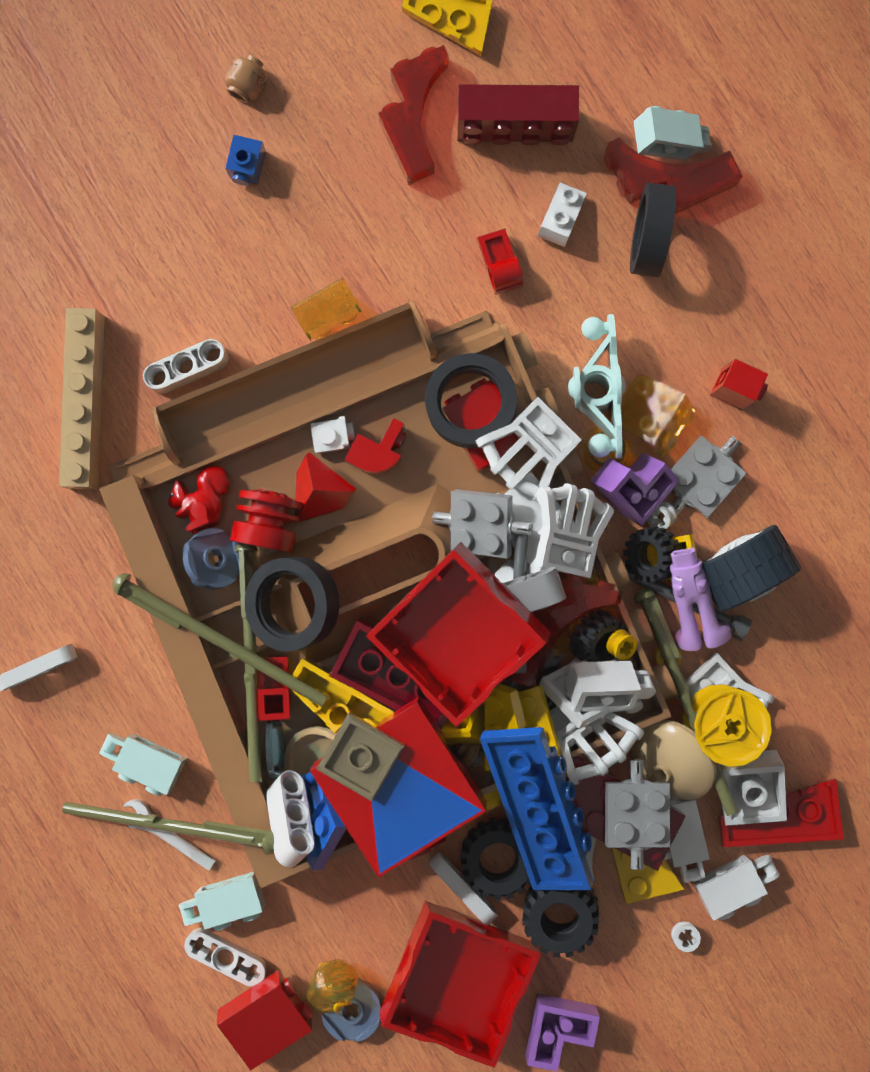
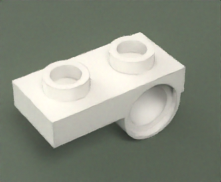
(562, 214)

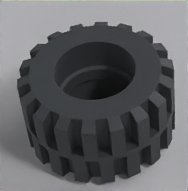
(482, 880)
(557, 936)

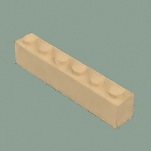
(81, 399)

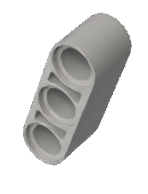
(538, 589)

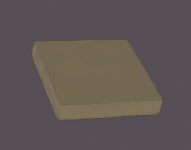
(360, 756)

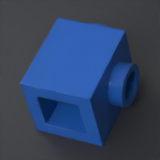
(245, 160)

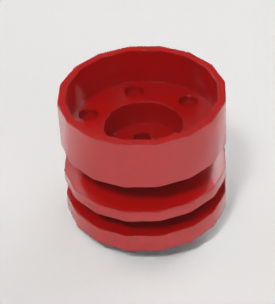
(266, 520)

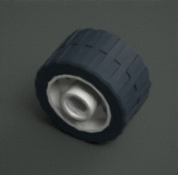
(750, 568)

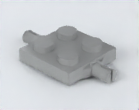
(705, 476)
(482, 522)
(637, 814)

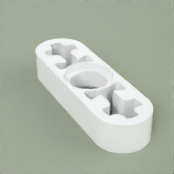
(37, 667)
(455, 880)
(213, 962)

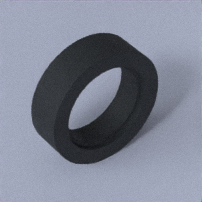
(653, 229)
(458, 366)
(258, 603)

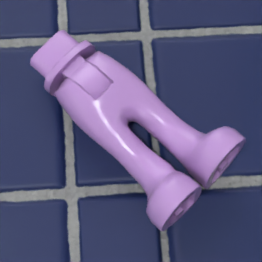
(691, 587)

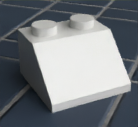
(757, 790)

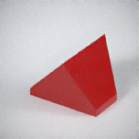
(319, 489)

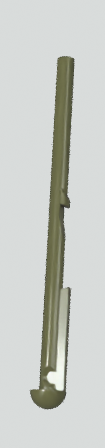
(176, 618)
(669, 653)
(250, 677)
(209, 830)

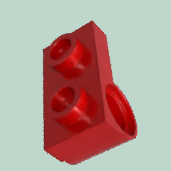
(500, 261)

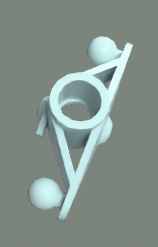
(610, 378)

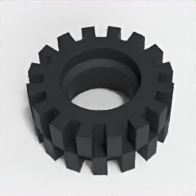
(638, 554)
(596, 627)

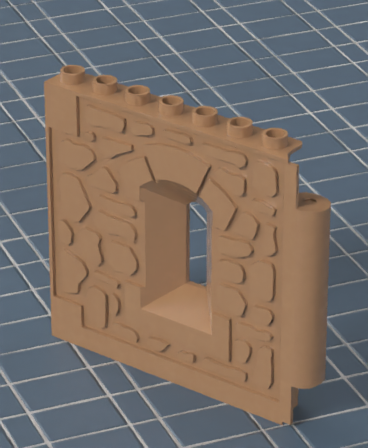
(259, 434)

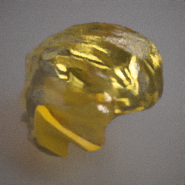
(332, 986)

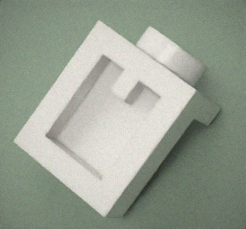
(332, 435)

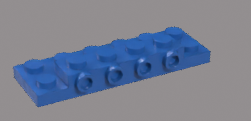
(540, 808)

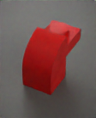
(376, 457)
(272, 695)

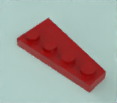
(811, 816)

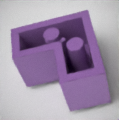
(636, 489)
(555, 1022)

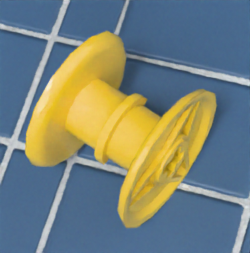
(730, 724)

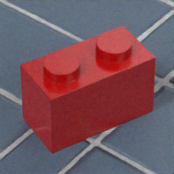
(740, 384)

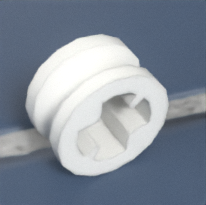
(669, 519)
(689, 946)

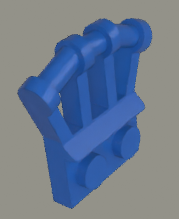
(325, 823)

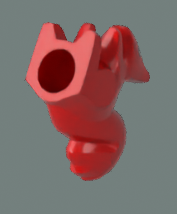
(203, 505)

